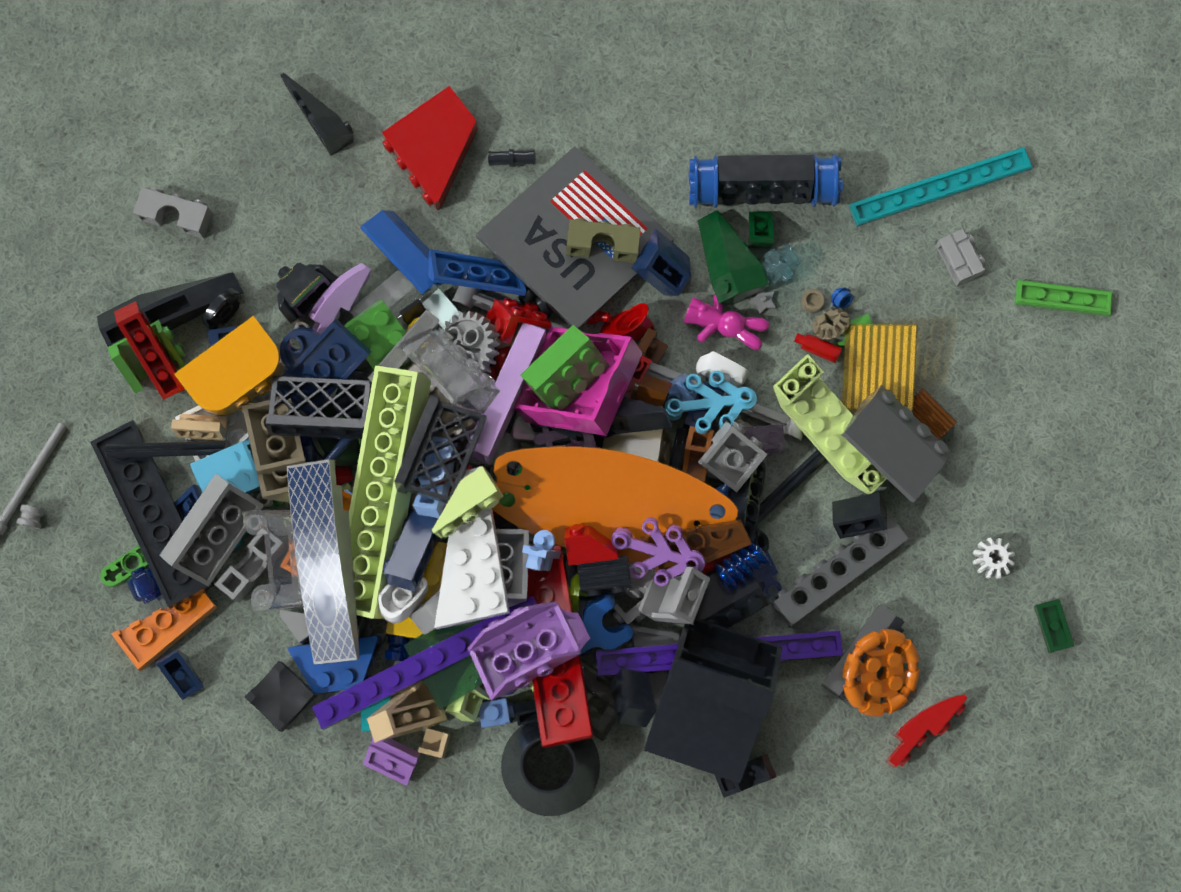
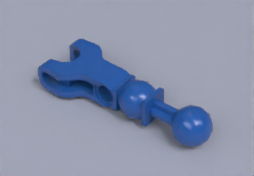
(599, 634)

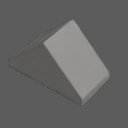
(297, 624)

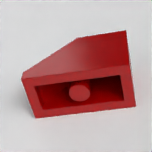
(587, 545)

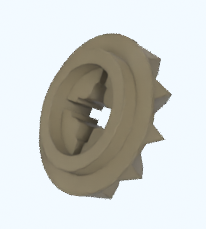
(840, 323)

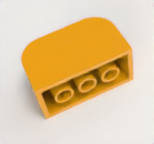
(233, 370)

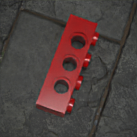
(148, 349)

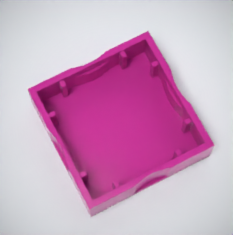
(598, 404)

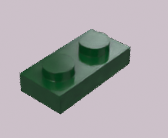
(1054, 626)

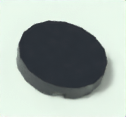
(222, 308)

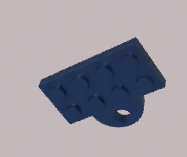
(323, 356)

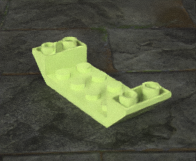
(823, 421)

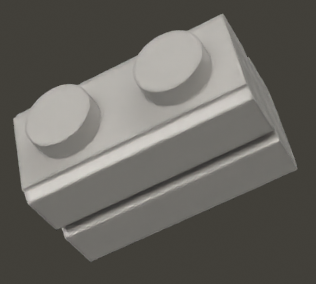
(961, 257)

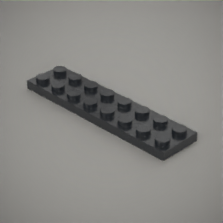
(148, 511)

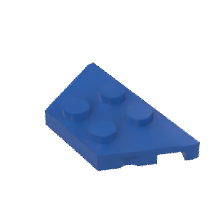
(335, 675)

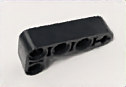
(748, 503)

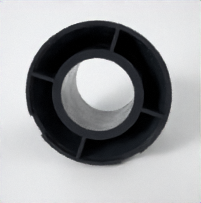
(540, 801)

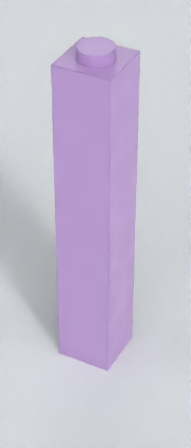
(510, 383)

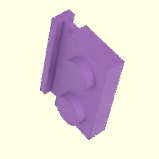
(392, 760)

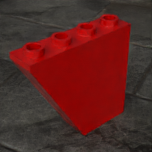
(432, 144)

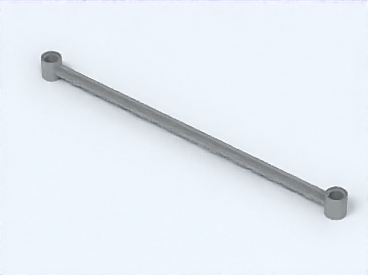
(468, 297)

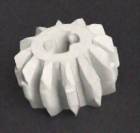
(1000, 554)

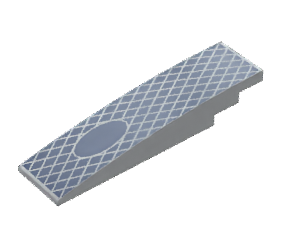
(324, 561)

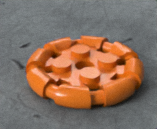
(893, 676)

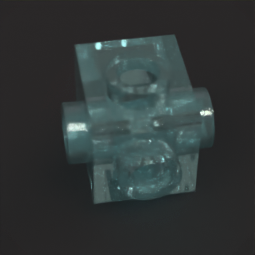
(781, 263)

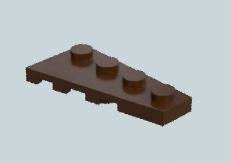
(710, 540)

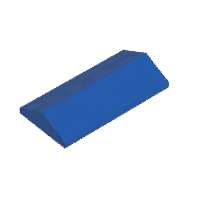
(401, 248)
(473, 272)

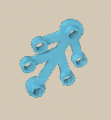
(713, 401)

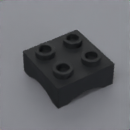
(281, 696)

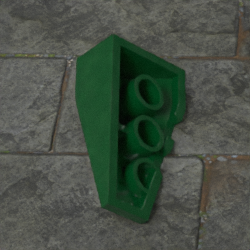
(730, 264)

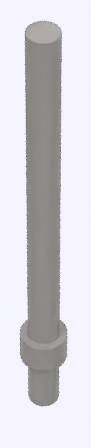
(30, 476)

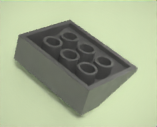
(896, 443)

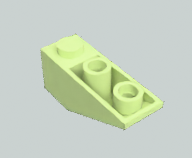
(471, 497)

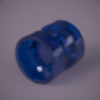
(396, 648)

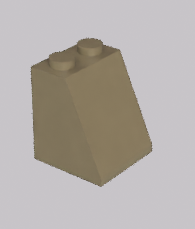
(647, 444)

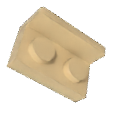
(200, 427)

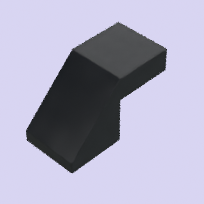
(756, 772)

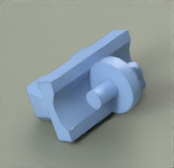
(541, 554)

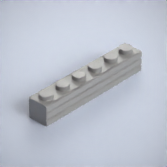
(396, 356)

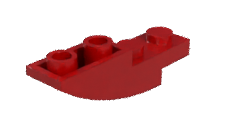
(930, 720)

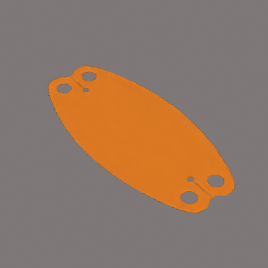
(603, 491)

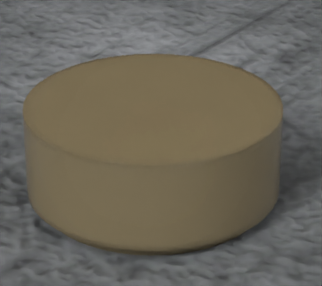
(812, 300)

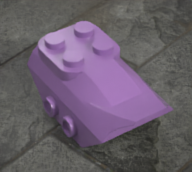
(526, 646)

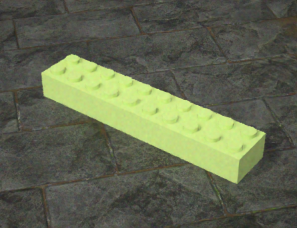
(376, 505)

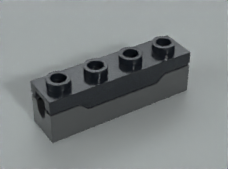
(879, 619)

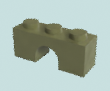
(621, 238)

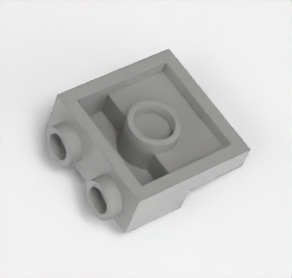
(733, 455)

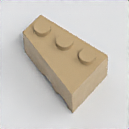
(406, 713)

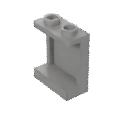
(676, 600)

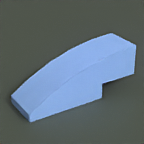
(427, 506)

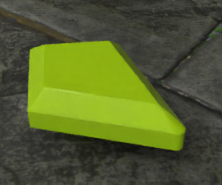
(575, 593)

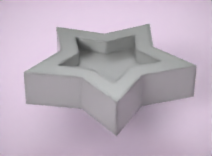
(763, 301)

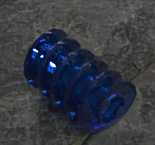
(741, 565)

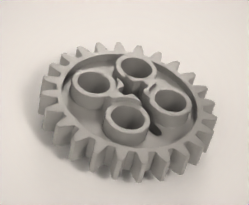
(474, 333)

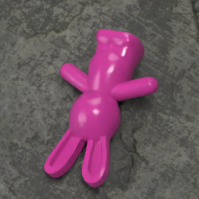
(729, 324)

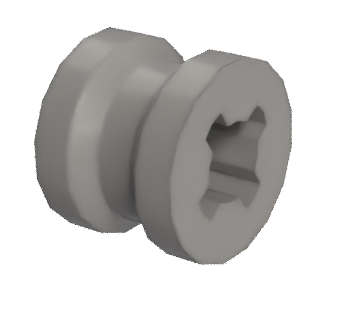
(30, 517)

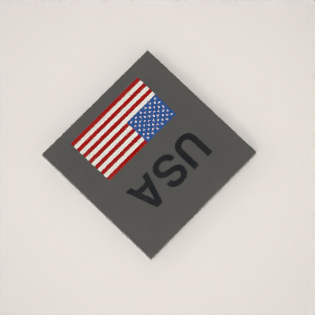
(534, 232)

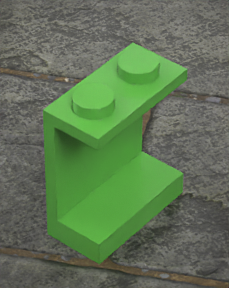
(129, 364)

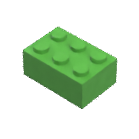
(377, 331)
(565, 369)

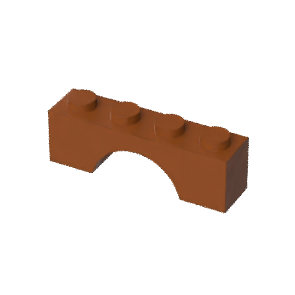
(695, 448)

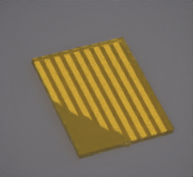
(879, 357)

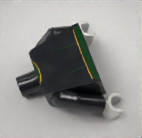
(301, 289)

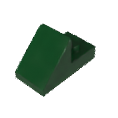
(760, 230)

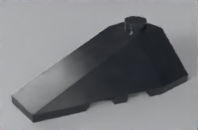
(325, 122)

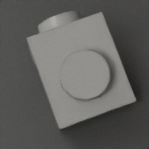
(628, 618)

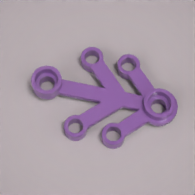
(661, 551)

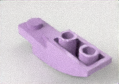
(340, 293)

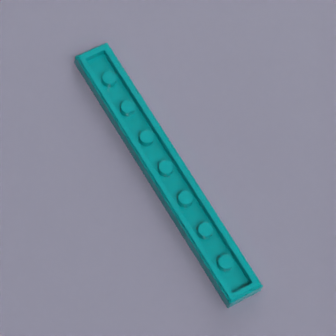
(940, 186)

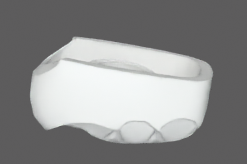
(732, 371)
(398, 603)

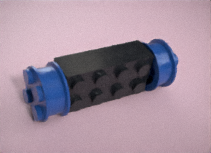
(765, 179)

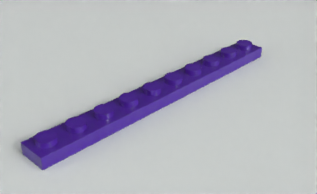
(661, 657)
(403, 674)

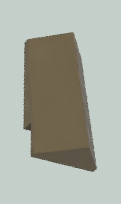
(271, 452)

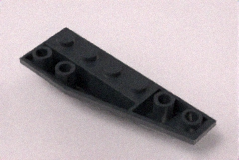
(170, 305)

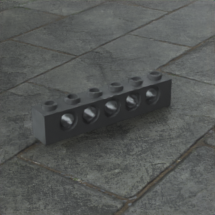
(793, 612)

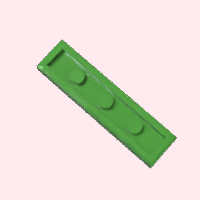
(1063, 298)

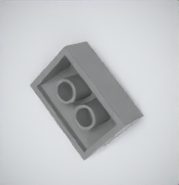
(514, 563)

